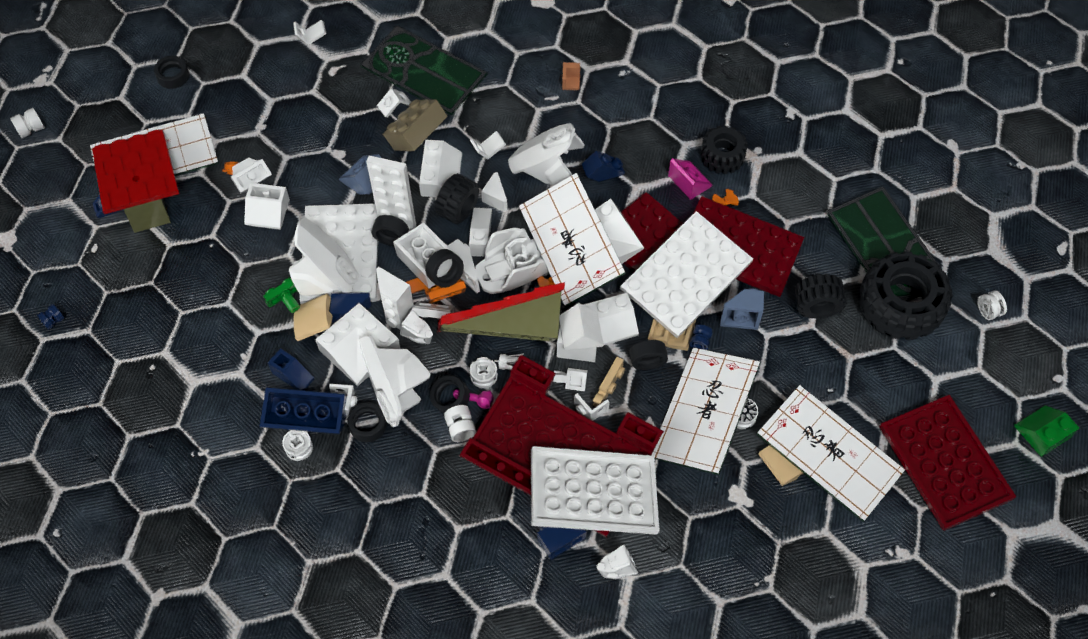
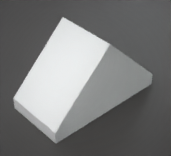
(494, 194)

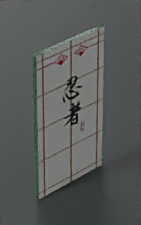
(187, 143)
(572, 239)
(706, 410)
(831, 453)

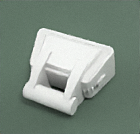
(416, 329)
(617, 564)

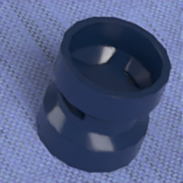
(50, 316)
(701, 336)

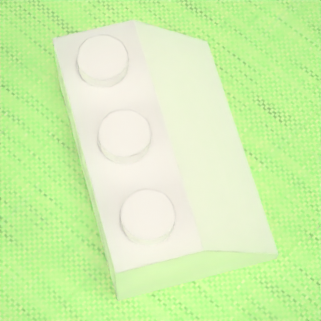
(438, 165)
(416, 249)
(395, 298)
(615, 318)

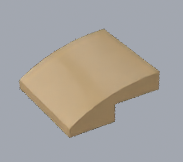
(312, 317)
(660, 333)
(779, 466)

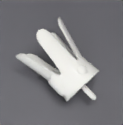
(506, 361)

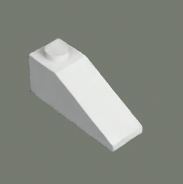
(480, 231)
(469, 273)

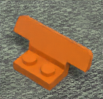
(437, 293)

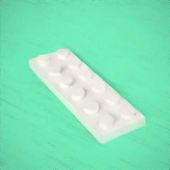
(391, 189)

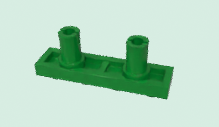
(283, 293)

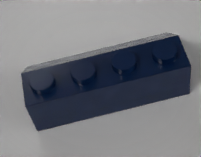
(303, 411)

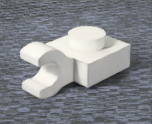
(574, 378)

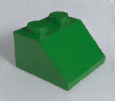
(1047, 429)

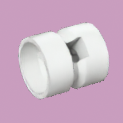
(26, 123)
(460, 423)

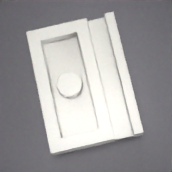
(432, 310)

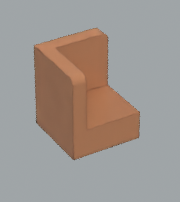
(571, 76)

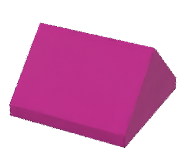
(688, 178)

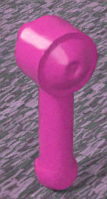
(483, 400)

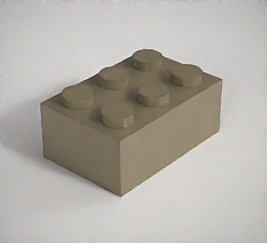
(414, 125)

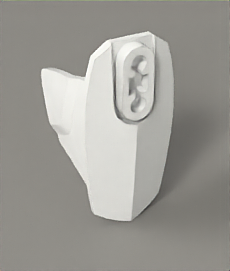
(542, 154)
(526, 255)
(324, 262)
(393, 378)

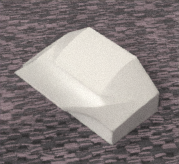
(249, 172)

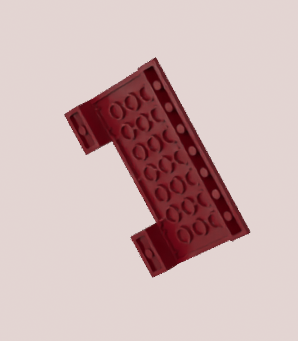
(529, 418)

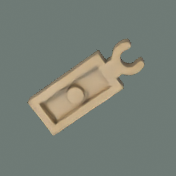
(608, 384)

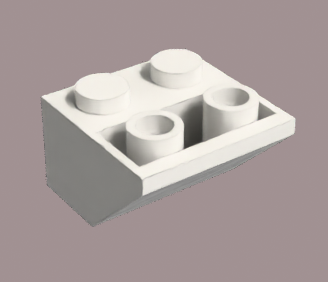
(266, 205)

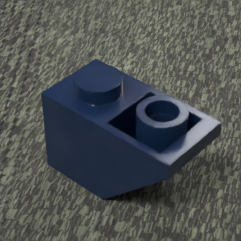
(602, 166)
(290, 370)

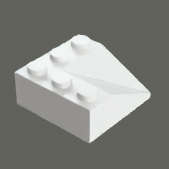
(619, 231)
(342, 344)

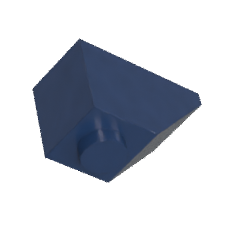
(344, 302)
(559, 540)

